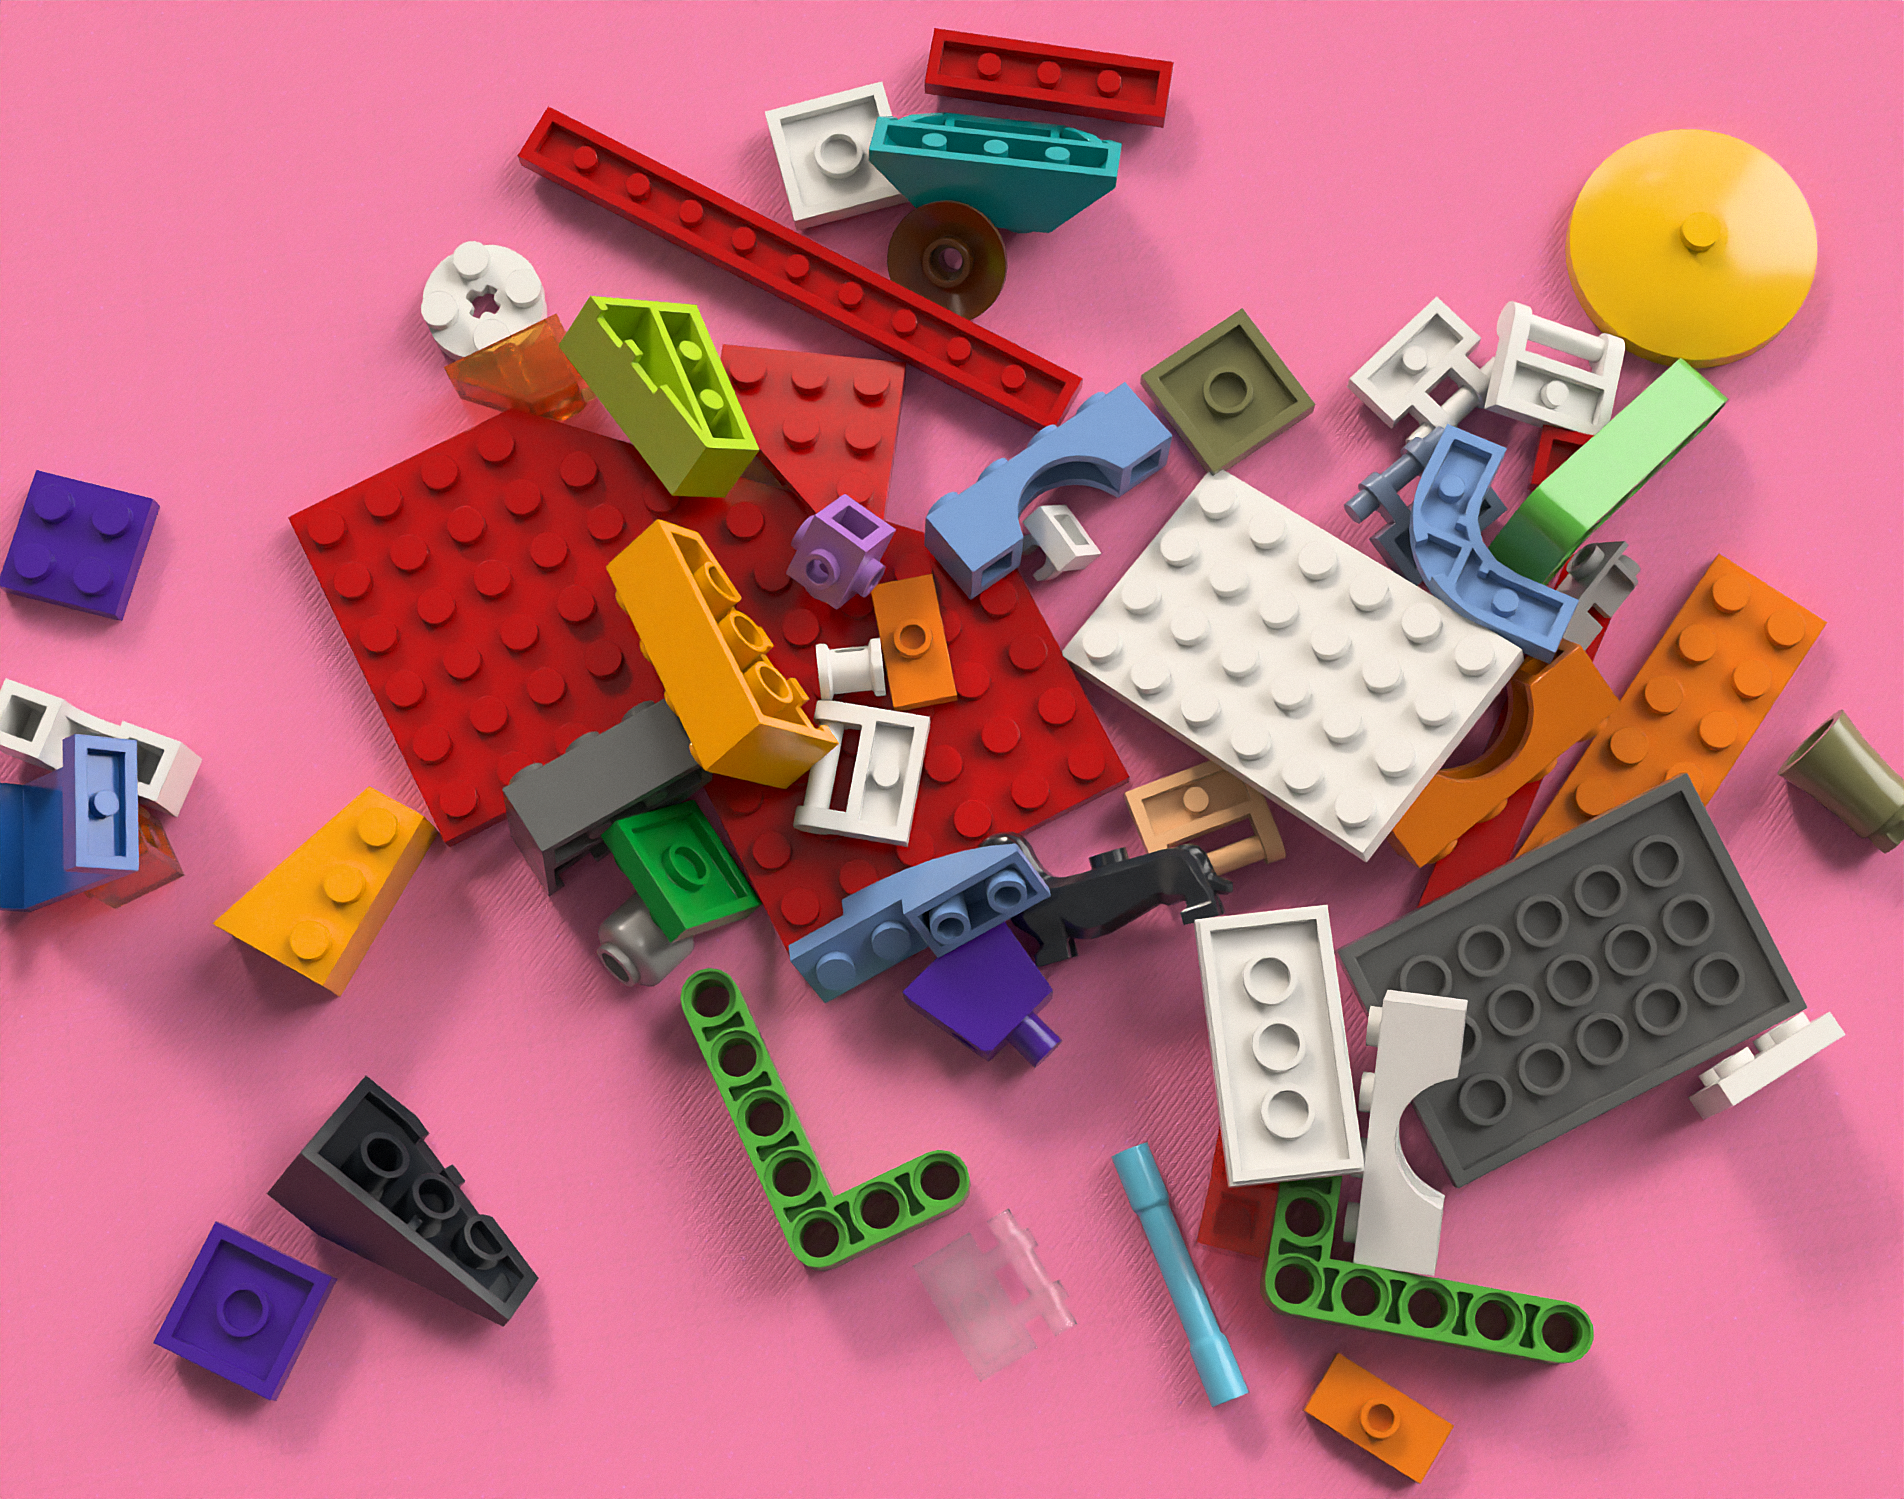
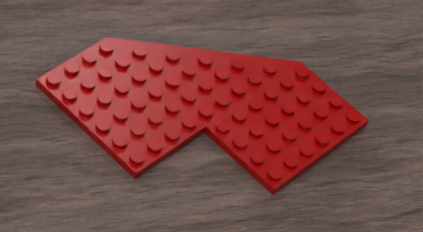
(501, 641)

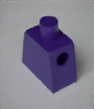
(987, 997)

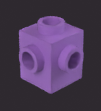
(840, 552)

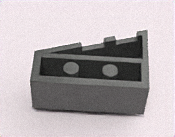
(602, 778)

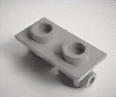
(1599, 579)

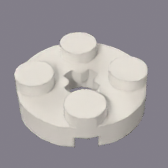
(472, 273)

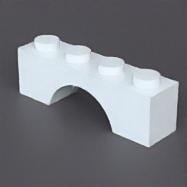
(1397, 1212)

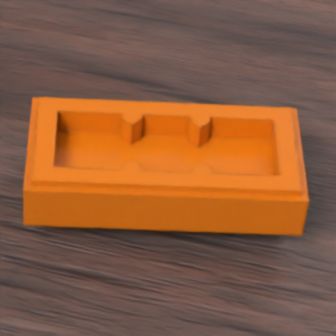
(913, 643)
(1378, 1418)

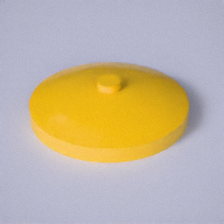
(1691, 248)

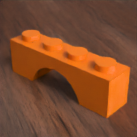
(1545, 716)

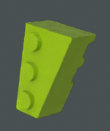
(664, 390)

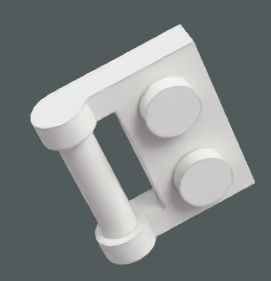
(1546, 390)
(883, 776)

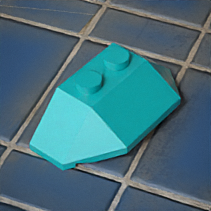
(1008, 169)

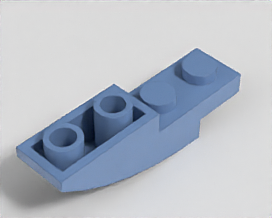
(919, 907)

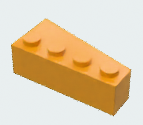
(714, 661)

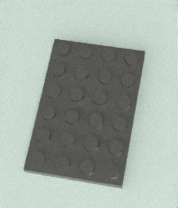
(1581, 975)

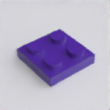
(79, 545)
(245, 1311)

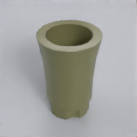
(1850, 781)

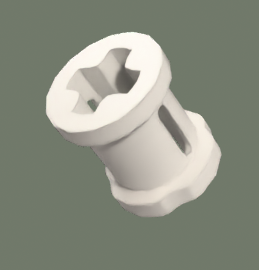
(850, 669)

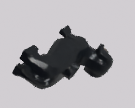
(1115, 894)

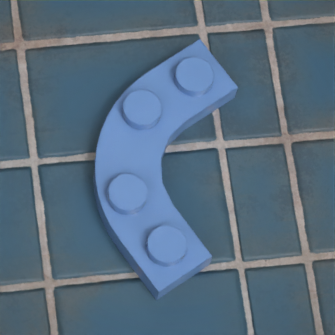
(1459, 564)

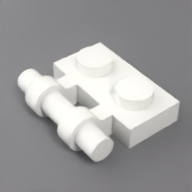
(1415, 362)

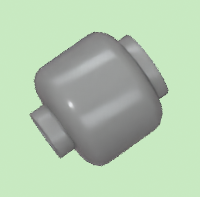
(636, 947)

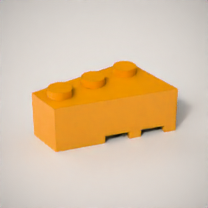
(334, 890)

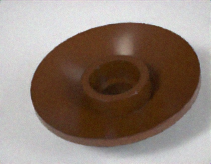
(919, 264)

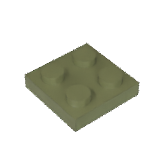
(1227, 393)

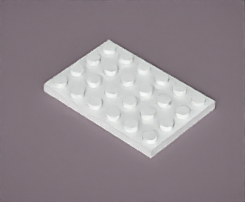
(1293, 661)

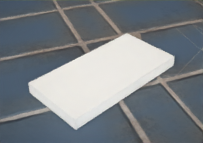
(1278, 1046)

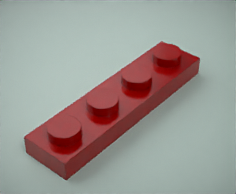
(1048, 77)

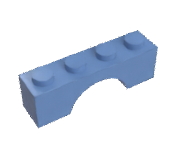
(1105, 446)

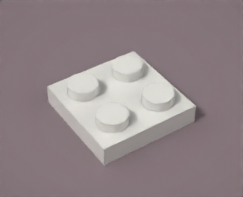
(826, 154)
(1778, 1053)

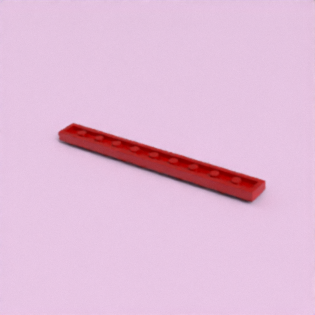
(800, 271)

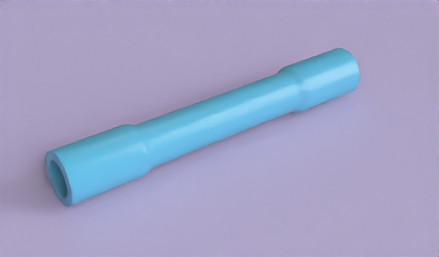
(1207, 1343)

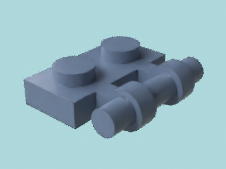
(1380, 494)

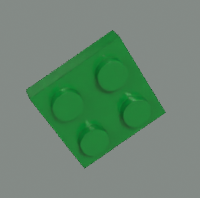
(681, 870)

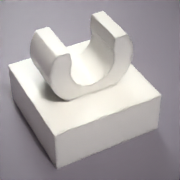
(1061, 539)

